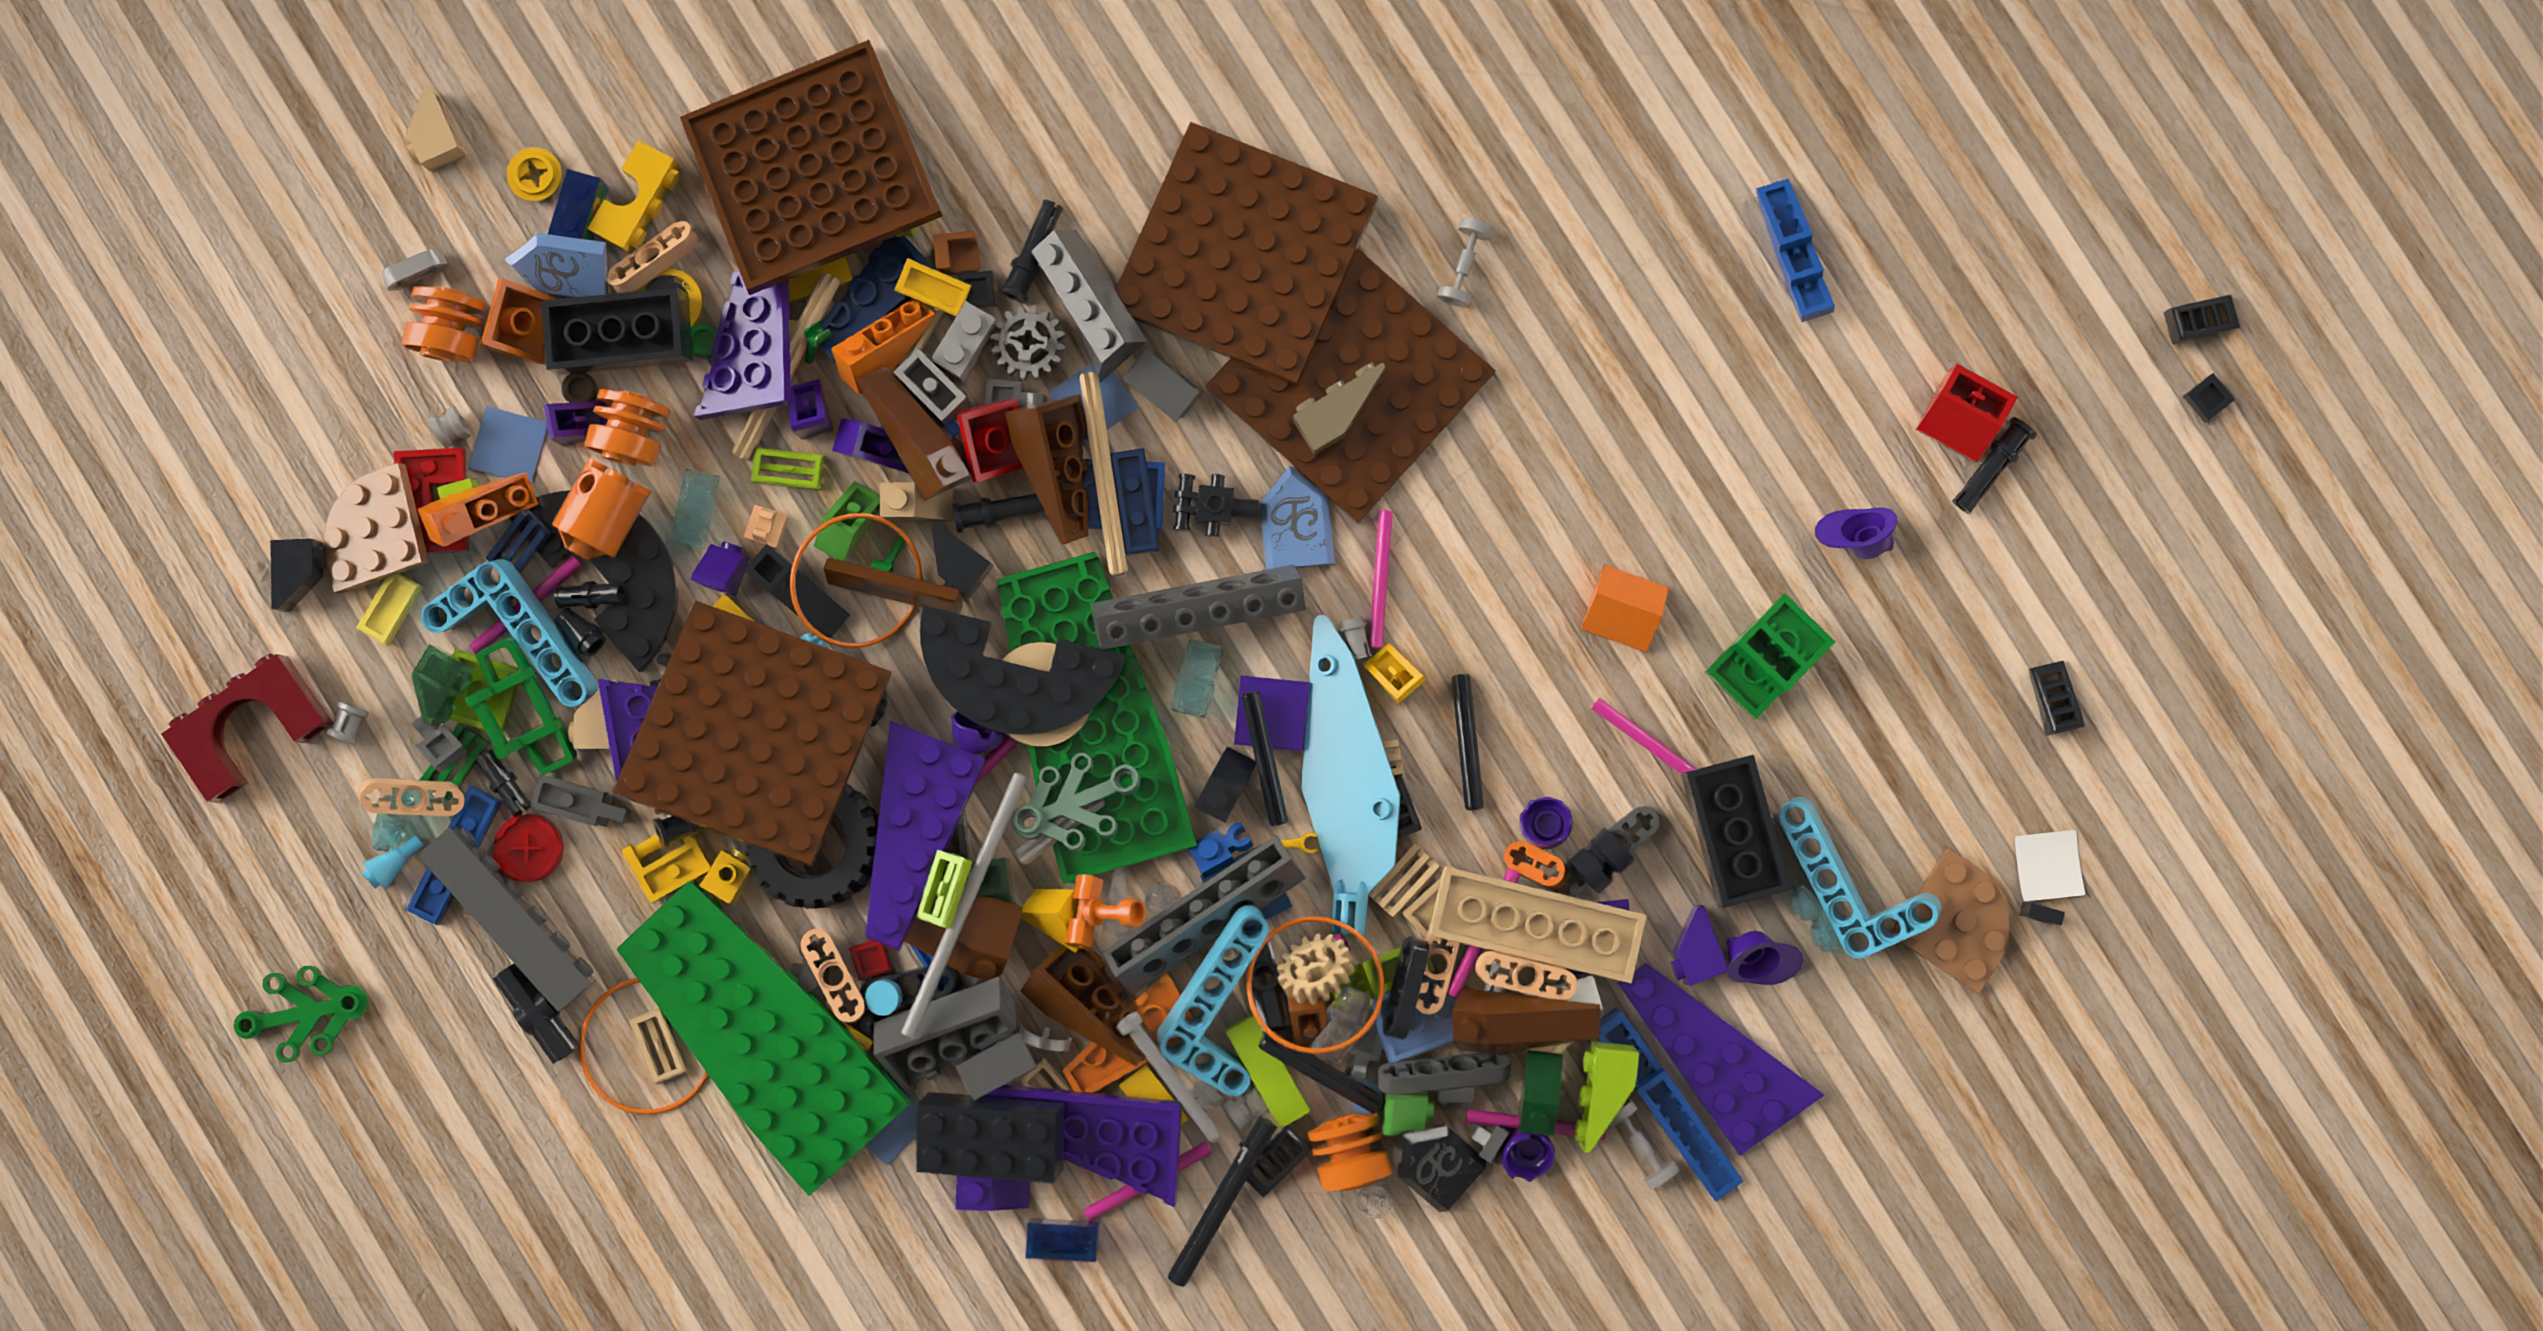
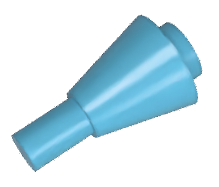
(385, 867)

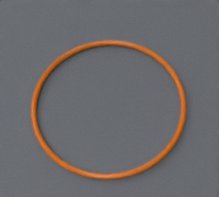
(796, 562)
(1327, 1049)
(595, 1086)

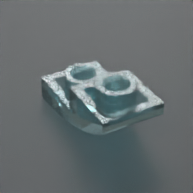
(695, 508)
(1197, 678)
(389, 827)
(1809, 908)

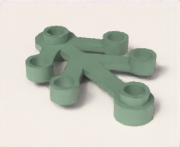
(1070, 804)

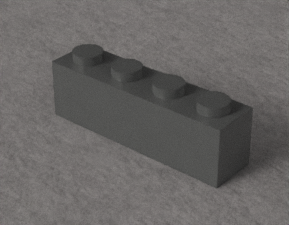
(1098, 311)
(946, 1032)

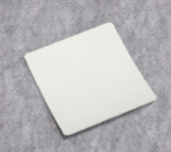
(2049, 865)

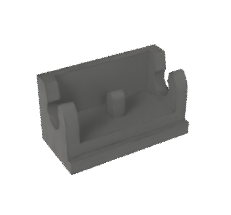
(1162, 385)
(996, 1065)

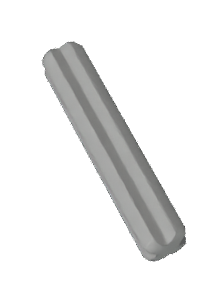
(1034, 847)

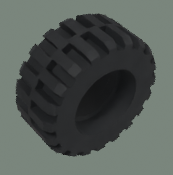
(835, 885)

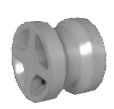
(449, 427)

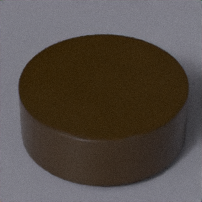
(579, 387)

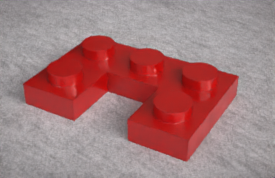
(432, 468)

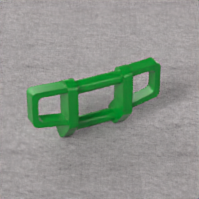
(526, 740)

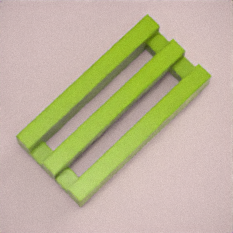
(816, 472)
(948, 891)

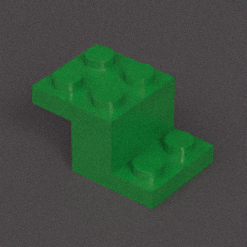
(1770, 656)

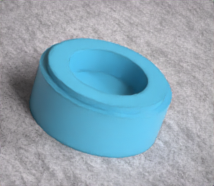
(883, 997)

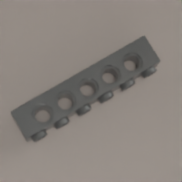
(1198, 606)
(1202, 915)

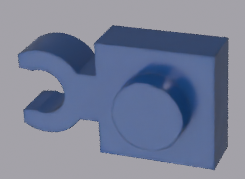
(1215, 851)

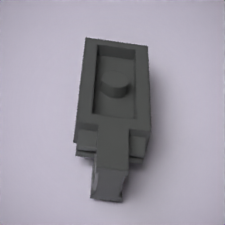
(576, 802)

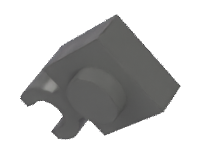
(806, 976)

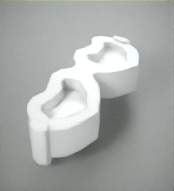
(1043, 1042)

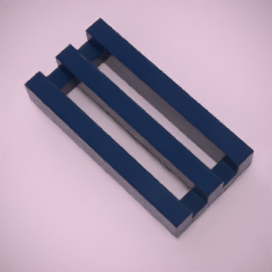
(512, 531)

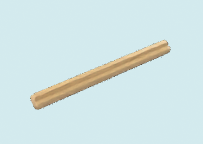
(812, 313)
(1103, 473)

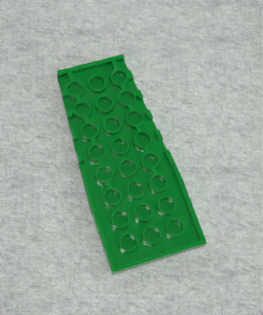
(1120, 730)
(762, 1038)

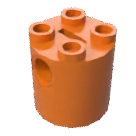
(599, 511)

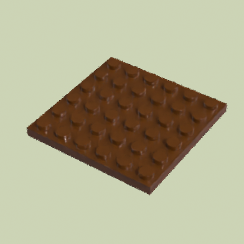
(810, 167)
(1244, 252)
(1422, 389)
(752, 733)

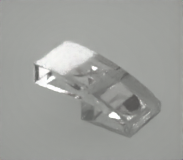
(1347, 1018)

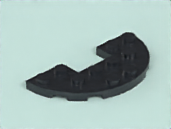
(645, 568)
(1007, 694)

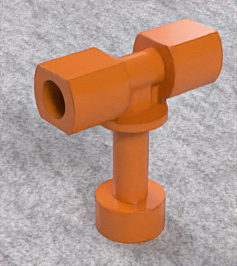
(1093, 912)

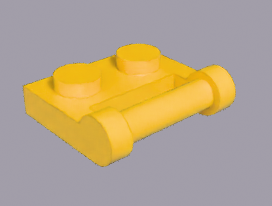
(671, 870)

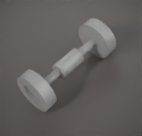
(1476, 230)
(1661, 1173)

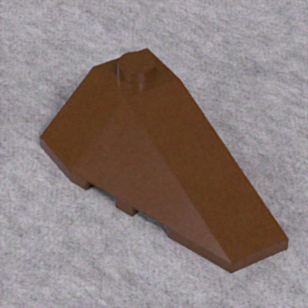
(922, 441)
(1050, 449)
(982, 942)
(1084, 999)
(1514, 1022)

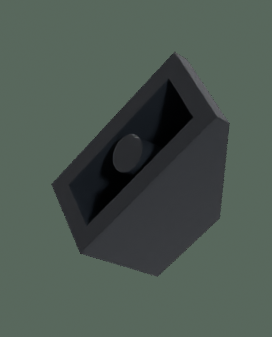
(957, 562)
(294, 570)
(1225, 784)

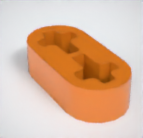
(1539, 858)

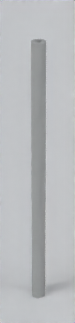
(967, 898)

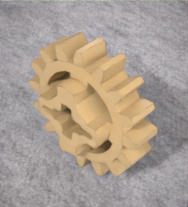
(1315, 969)

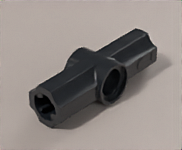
(1269, 999)
(536, 1014)

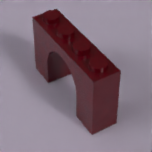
(199, 736)

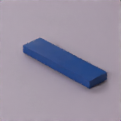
(431, 896)

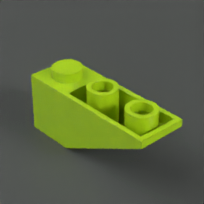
(1608, 1085)

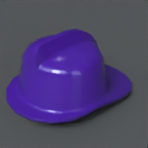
(1861, 531)
(1760, 960)

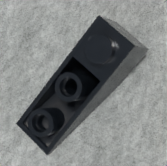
(774, 573)

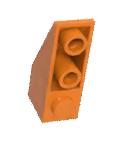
(881, 342)
(476, 508)

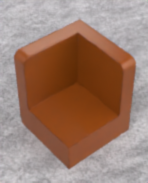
(956, 252)

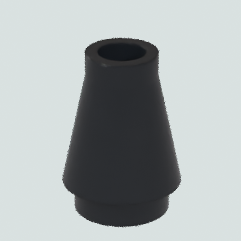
(581, 633)

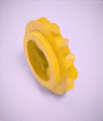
(520, 169)

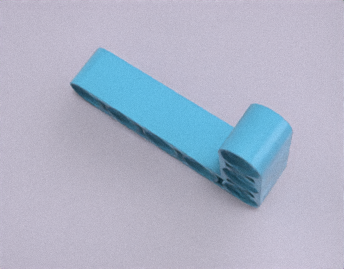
(518, 624)
(1845, 889)
(1210, 1002)

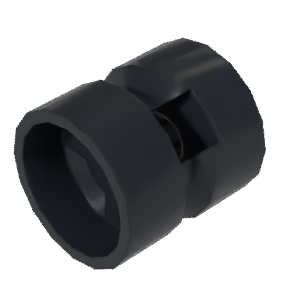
(1601, 860)

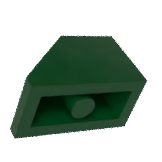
(1540, 1093)

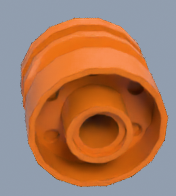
(443, 324)
(627, 428)
(1352, 1160)

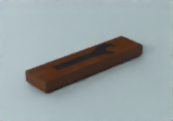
(891, 586)

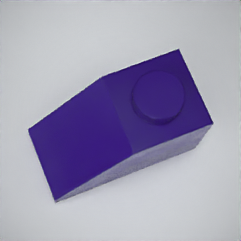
(867, 444)
(721, 568)
(1697, 950)
(991, 1194)

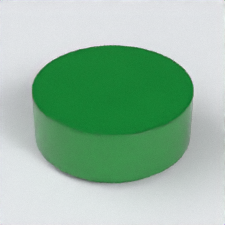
(703, 340)

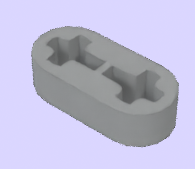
(414, 269)

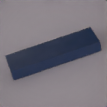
(1135, 502)

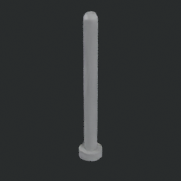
(1131, 1025)

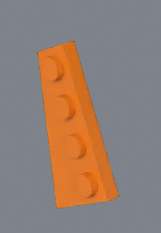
(1099, 1067)

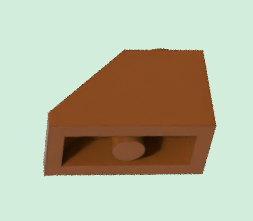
(1307, 1020)

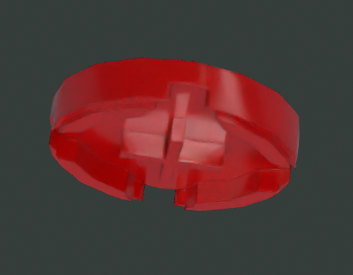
(528, 848)

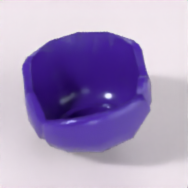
(973, 736)
(1546, 822)
(1527, 1155)

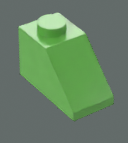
(844, 536)
(1406, 1112)

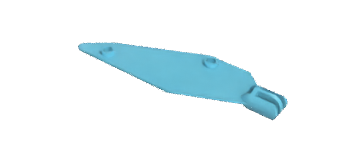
(1347, 779)

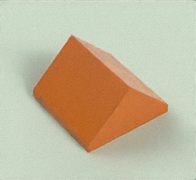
(516, 322)
(1625, 608)

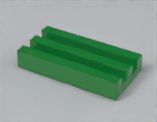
(467, 766)

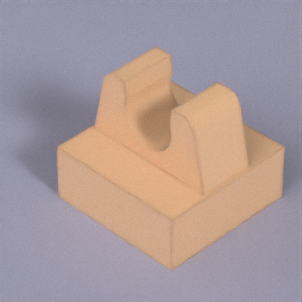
(766, 526)

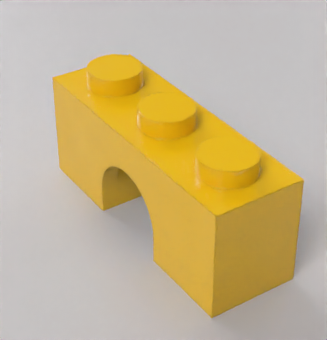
(626, 224)

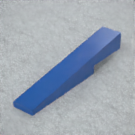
(1673, 1111)

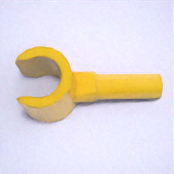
(1298, 843)

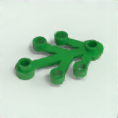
(307, 1012)

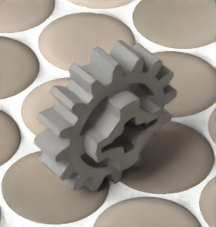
(1026, 357)

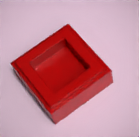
(870, 959)

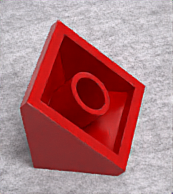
(988, 440)

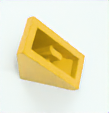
(1394, 673)
(1050, 912)

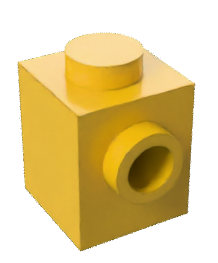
(728, 875)

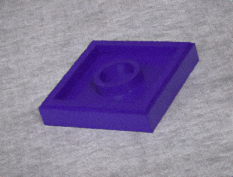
(1284, 711)

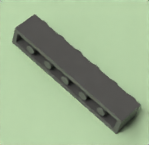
(507, 917)

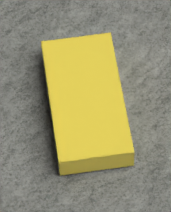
(389, 608)

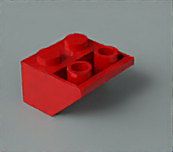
(1966, 412)

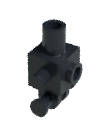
(1214, 507)

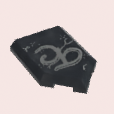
(1438, 1165)

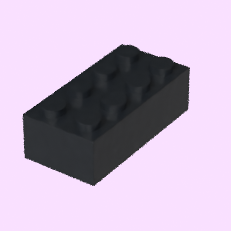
(617, 331)
(1735, 831)
(990, 1137)

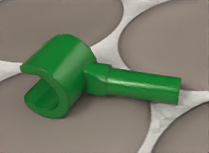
(815, 336)
(887, 565)

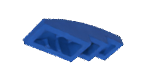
(1794, 250)

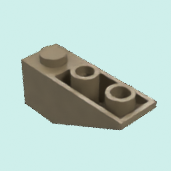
(1331, 417)

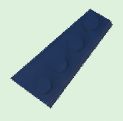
(872, 292)

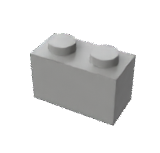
(964, 342)
(932, 387)

